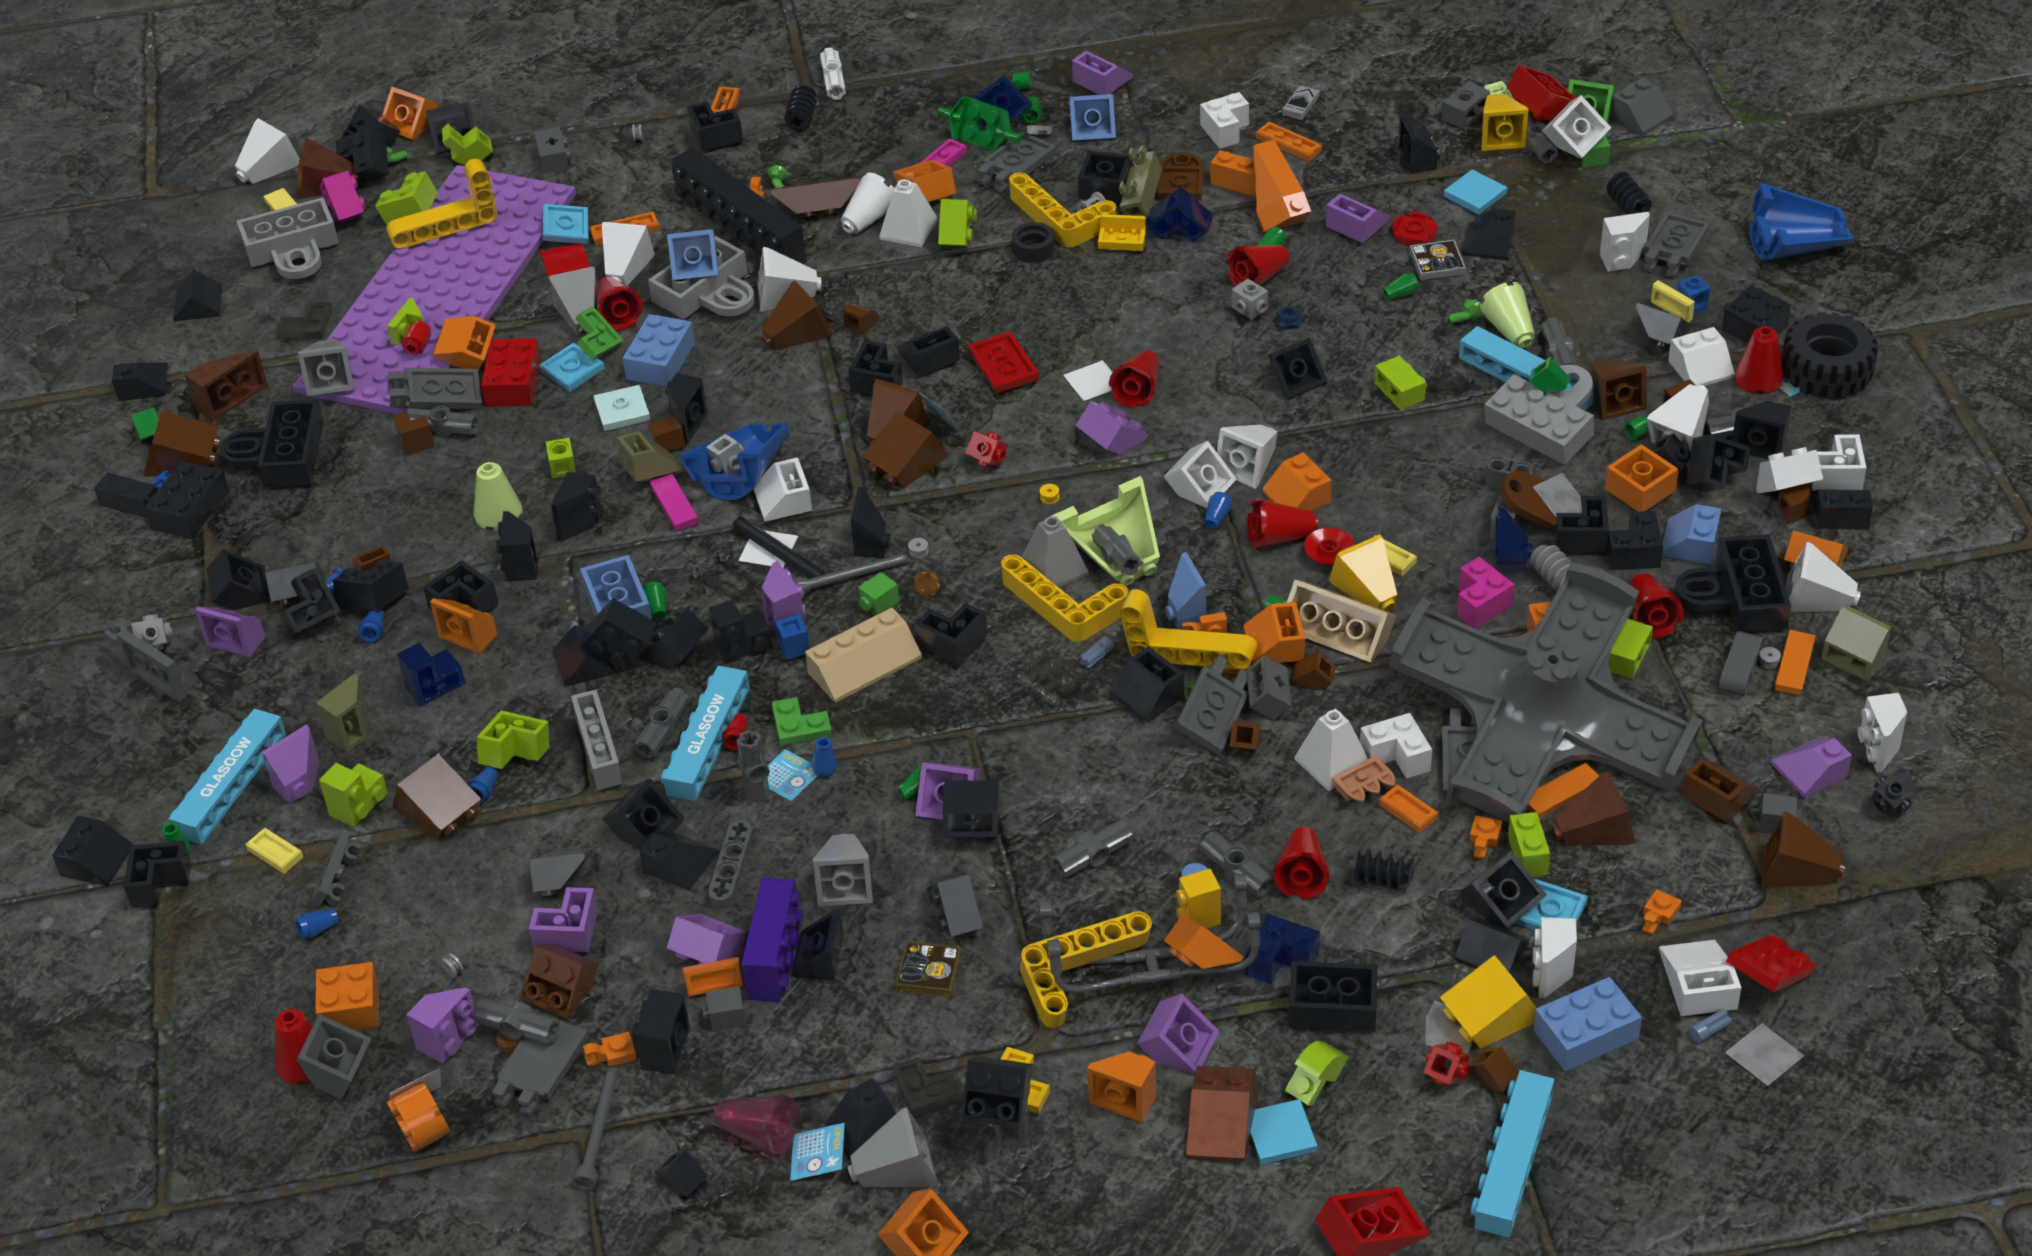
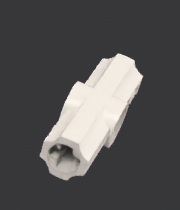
(832, 73)

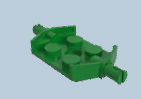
(965, 124)

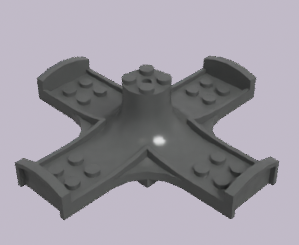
(1543, 695)

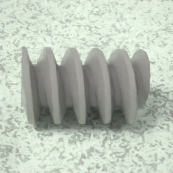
(1550, 564)

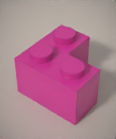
(342, 197)
(1482, 593)

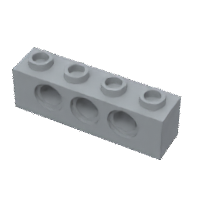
(597, 739)

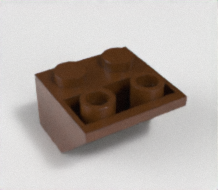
(1716, 789)
(558, 979)

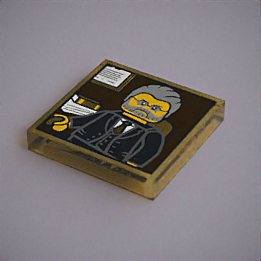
(928, 968)

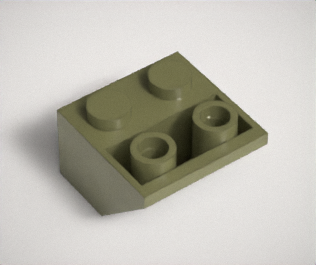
(645, 457)
(1856, 643)
(345, 714)

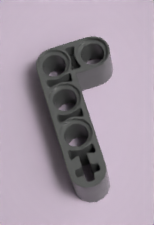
(1497, 469)

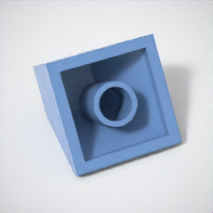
(1186, 594)

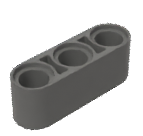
(1741, 663)

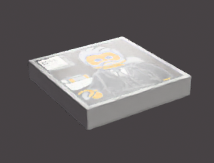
(1437, 259)

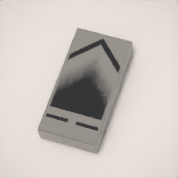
(1301, 102)

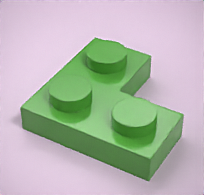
(600, 336)
(795, 728)

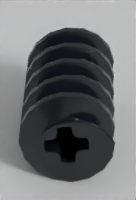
(800, 108)
(1628, 194)
(1383, 869)

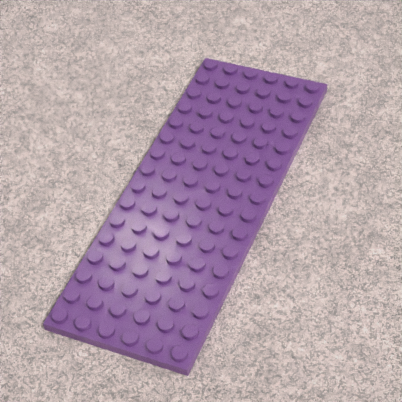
(447, 279)

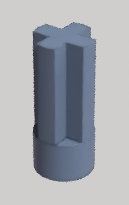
(1096, 652)
(1709, 1026)

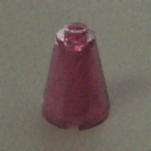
(759, 1121)

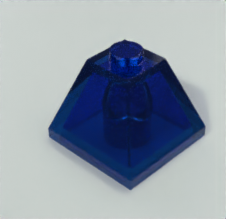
(1005, 96)
(1510, 541)

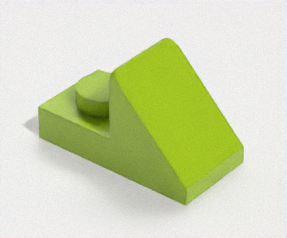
(402, 320)

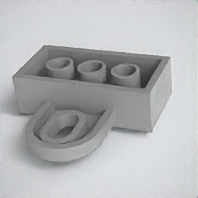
(289, 235)
(688, 295)
(1544, 419)

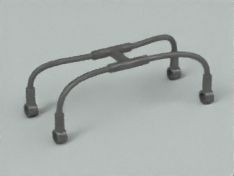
(1151, 955)

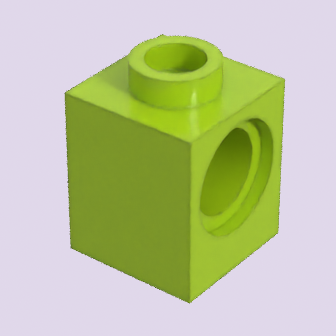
(560, 457)

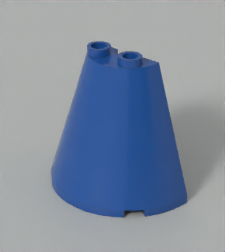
(1794, 224)
(760, 449)

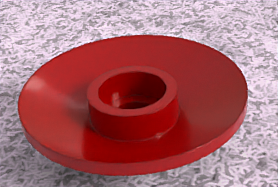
(1325, 543)

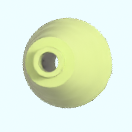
(1509, 313)
(493, 496)

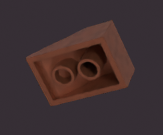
(225, 383)
(1221, 1113)

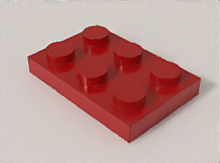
(1003, 362)
(1772, 962)

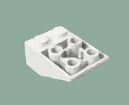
(1701, 977)

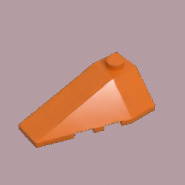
(1277, 190)

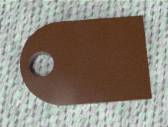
(1177, 174)
(1526, 500)

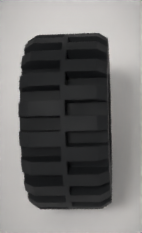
(1833, 376)

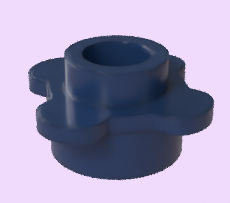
(1288, 317)

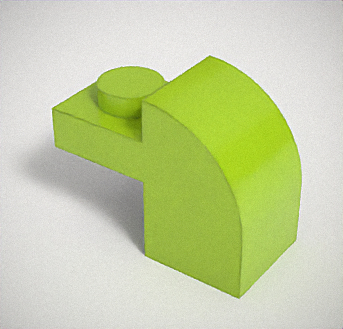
(467, 147)
(1315, 1066)

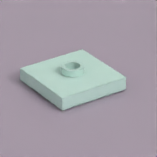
(621, 408)

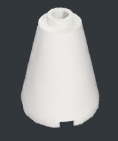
(867, 203)

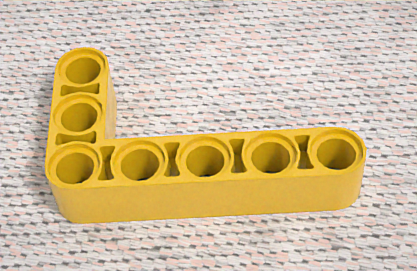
(1042, 208)
(451, 217)
(1070, 618)
(1177, 645)
(1077, 955)

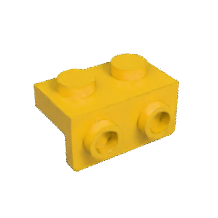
(1122, 232)

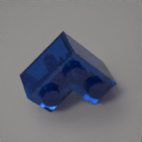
(1179, 212)
(427, 675)
(1280, 944)

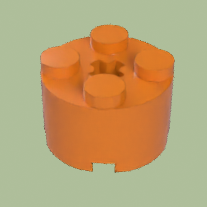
(418, 1117)

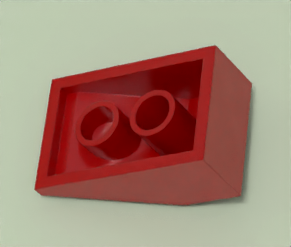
(1370, 1223)

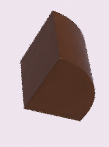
(859, 318)
(668, 433)
(1793, 502)
(1314, 671)
(1245, 735)
(1494, 1069)

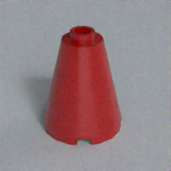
(1256, 263)
(618, 303)
(1761, 363)
(1135, 379)
(1277, 523)
(1656, 606)
(1302, 865)
(290, 1035)

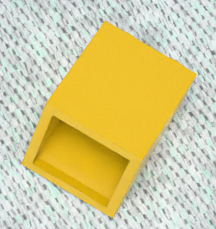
(1488, 1004)

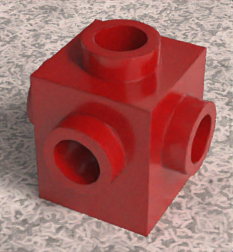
(987, 448)
(1438, 1066)

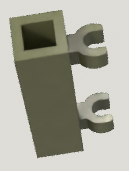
(1141, 183)

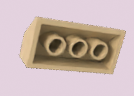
(1341, 621)
(862, 655)

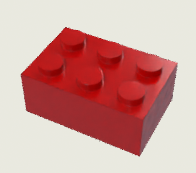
(1539, 93)
(511, 372)

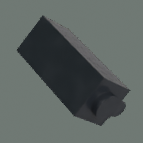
(124, 494)

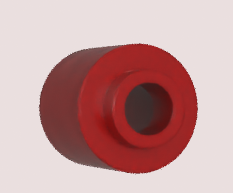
(416, 337)

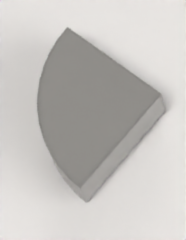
(1039, 129)

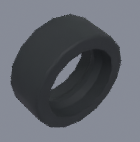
(1032, 231)

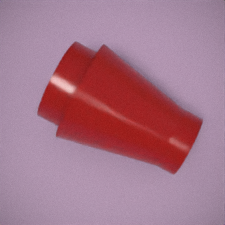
(733, 731)

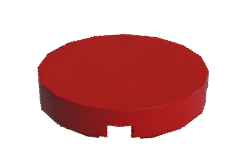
(1414, 228)

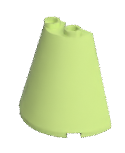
(1126, 516)

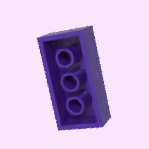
(771, 939)

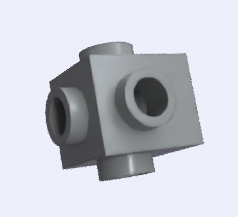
(1249, 299)
(724, 455)
(163, 631)

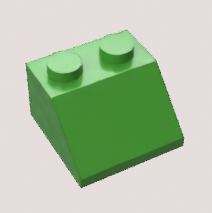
(1596, 94)

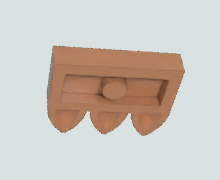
(1363, 778)

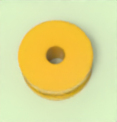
(1049, 493)

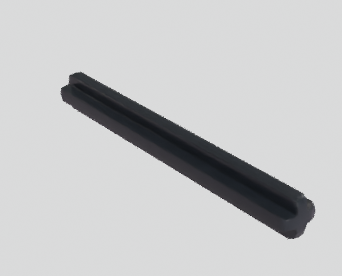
(777, 548)

